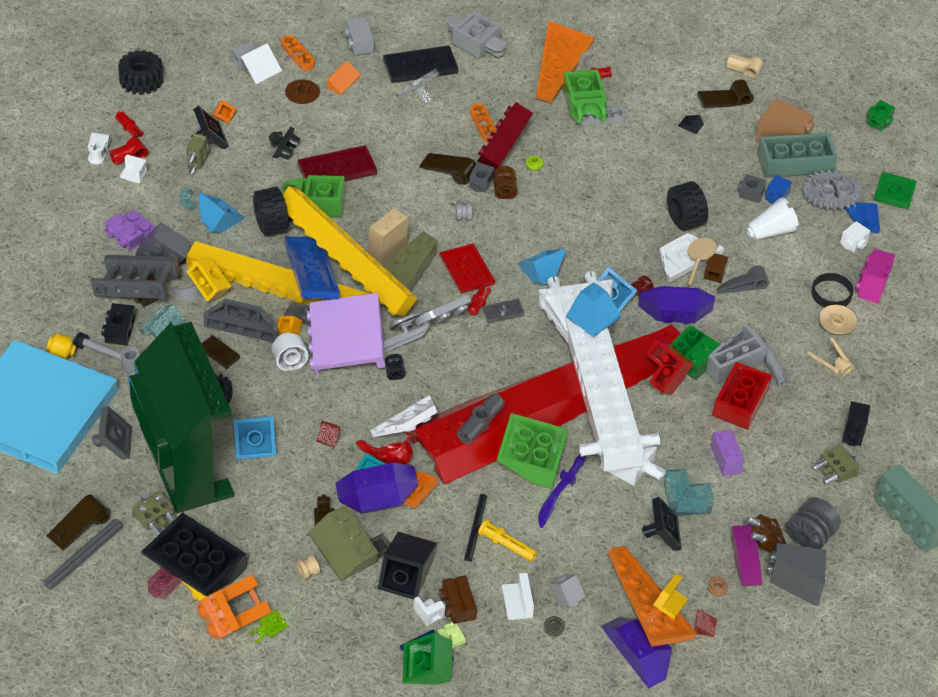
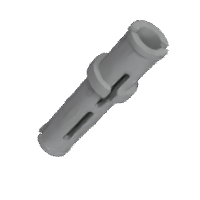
(774, 365)

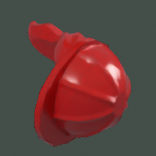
(392, 453)

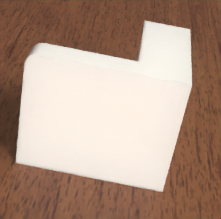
(134, 169)
(428, 610)

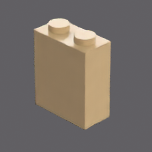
(388, 236)

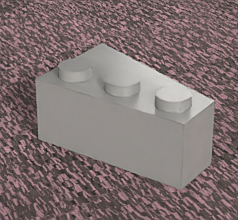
(741, 348)

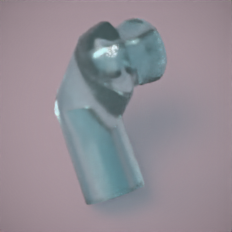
(185, 195)

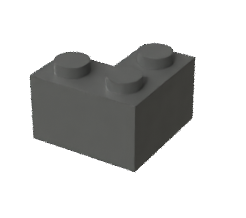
(164, 243)

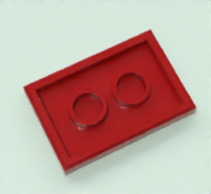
(467, 268)

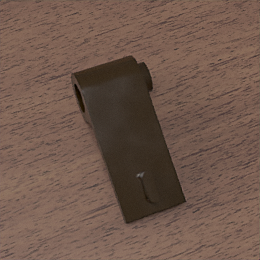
(737, 95)
(458, 166)
(77, 520)

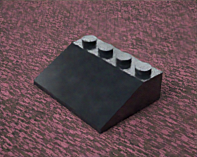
(196, 555)

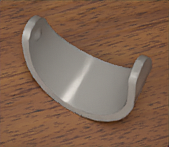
(189, 293)

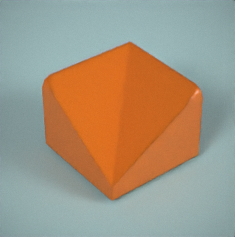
(223, 111)

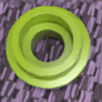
(534, 163)

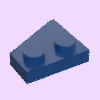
(866, 215)

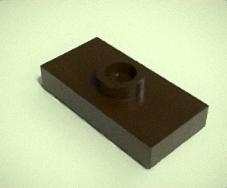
(220, 352)

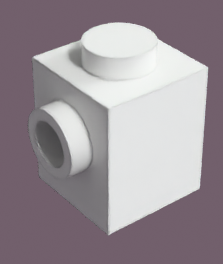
(855, 237)

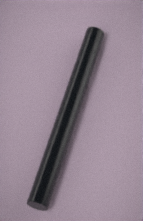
(475, 528)

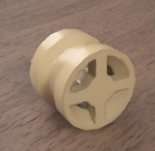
(307, 567)

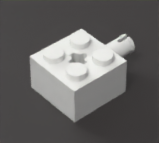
(633, 474)

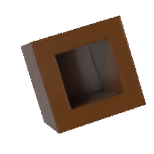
(716, 268)

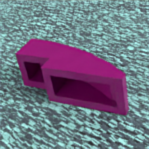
(746, 555)

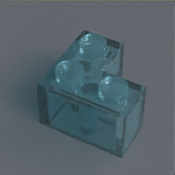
(686, 497)

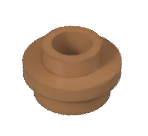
(717, 581)

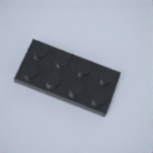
(417, 63)

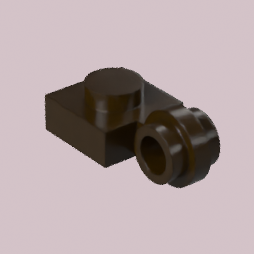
(322, 509)

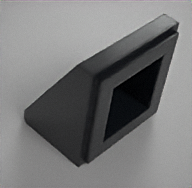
(692, 123)

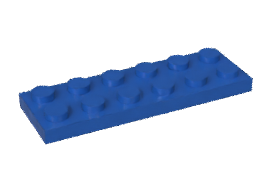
(311, 268)

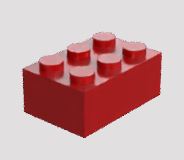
(741, 395)

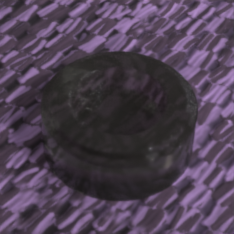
(554, 626)

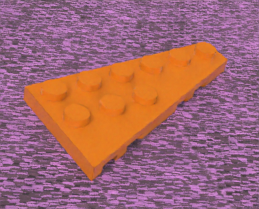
(642, 594)

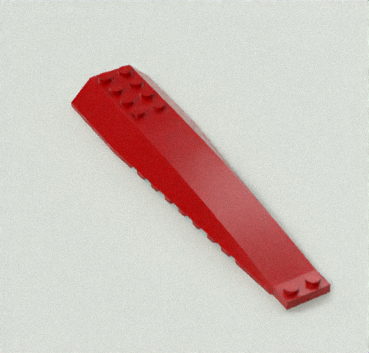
(548, 398)

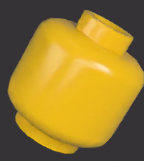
(61, 345)

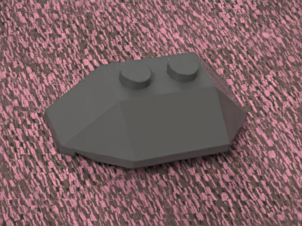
(241, 320)

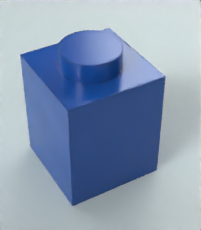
(778, 188)

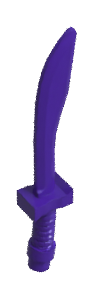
(567, 478)

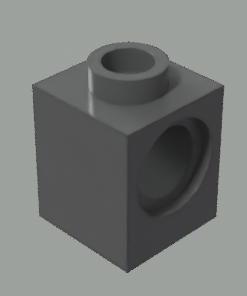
(481, 177)
(751, 188)

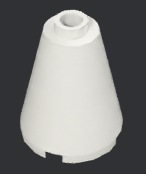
(773, 221)

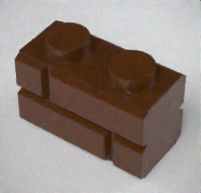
(458, 600)

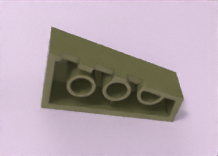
(413, 260)

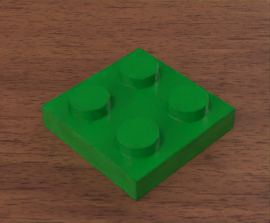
(895, 190)

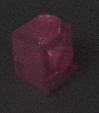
(162, 584)

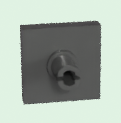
(114, 433)

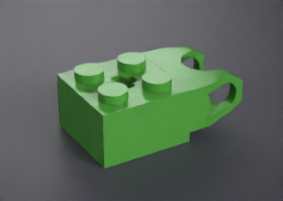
(584, 94)
(324, 191)

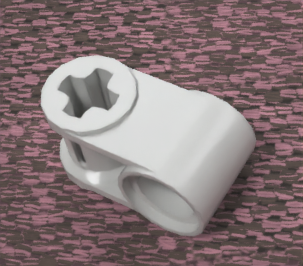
(98, 147)

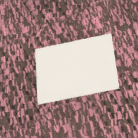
(261, 63)

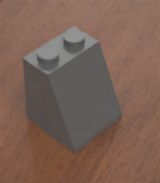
(798, 571)

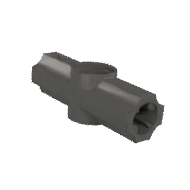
(480, 418)

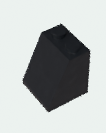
(406, 565)

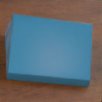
(254, 437)

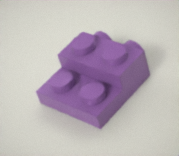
(128, 229)

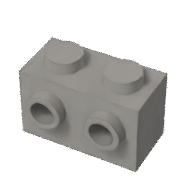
(359, 36)

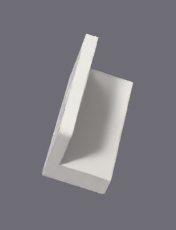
(518, 598)

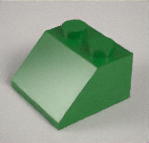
(427, 660)

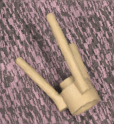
(842, 363)

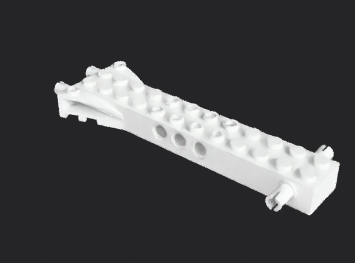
(600, 381)

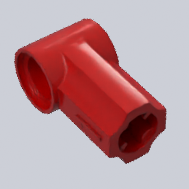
(133, 147)

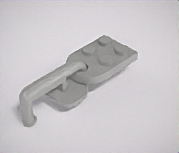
(423, 322)

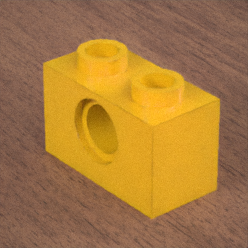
(208, 279)

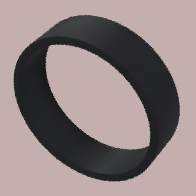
(832, 277)

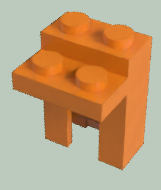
(218, 614)

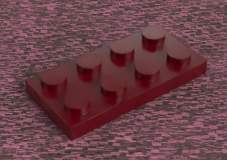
(350, 163)

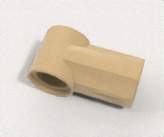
(749, 67)

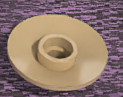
(838, 313)

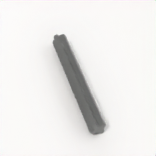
(82, 554)

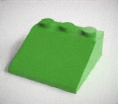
(532, 449)

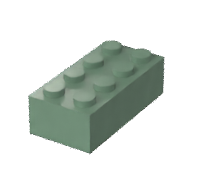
(796, 154)
(909, 506)

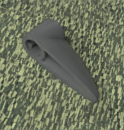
(753, 280)

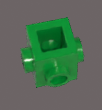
(880, 115)

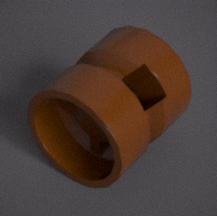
(505, 182)

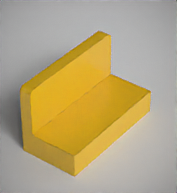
(670, 600)

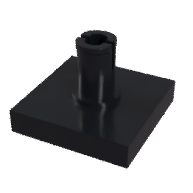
(210, 127)
(665, 525)

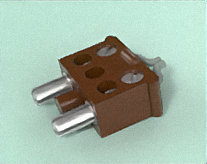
(766, 532)

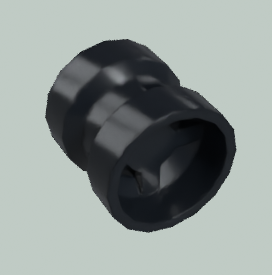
(394, 367)

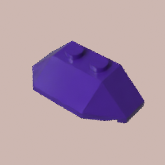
(676, 304)
(377, 487)
(631, 640)

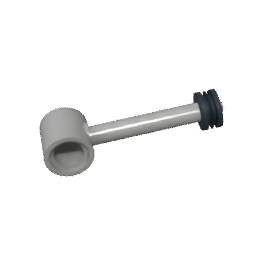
(126, 356)

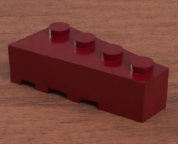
(505, 136)

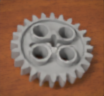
(831, 189)

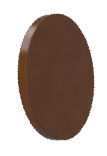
(302, 91)

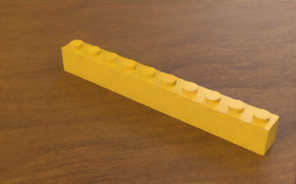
(348, 252)
(257, 273)

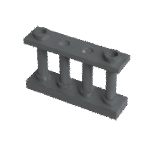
(137, 266)

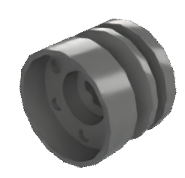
(813, 523)

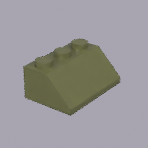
(343, 543)

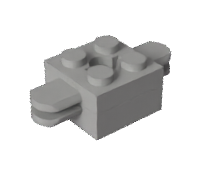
(476, 35)

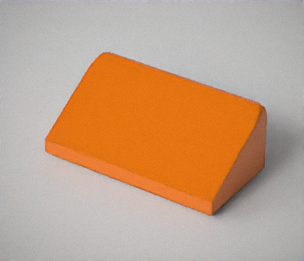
(342, 78)

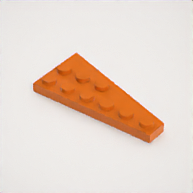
(560, 55)

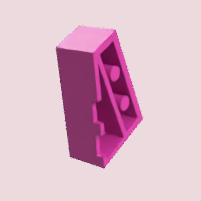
(875, 275)

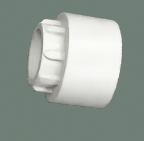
(290, 349)

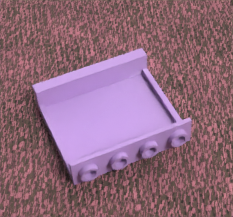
(346, 332)

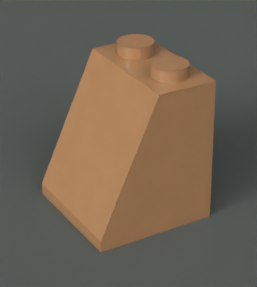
(784, 120)

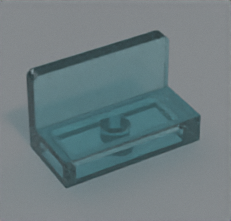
(161, 320)

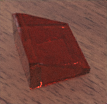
(328, 434)
(705, 624)

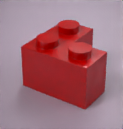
(672, 366)

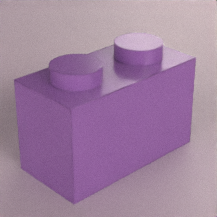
(727, 452)

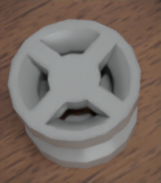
(464, 211)

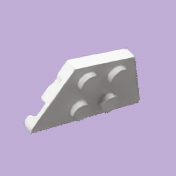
(676, 258)
(407, 419)

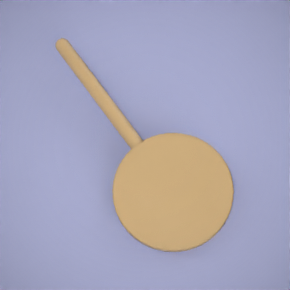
(700, 250)

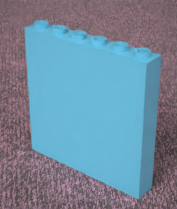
(47, 405)

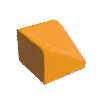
(289, 324)

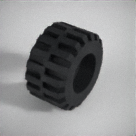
(140, 72)
(687, 205)
(270, 211)

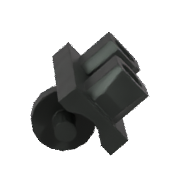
(278, 140)

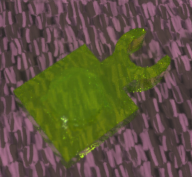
(270, 625)

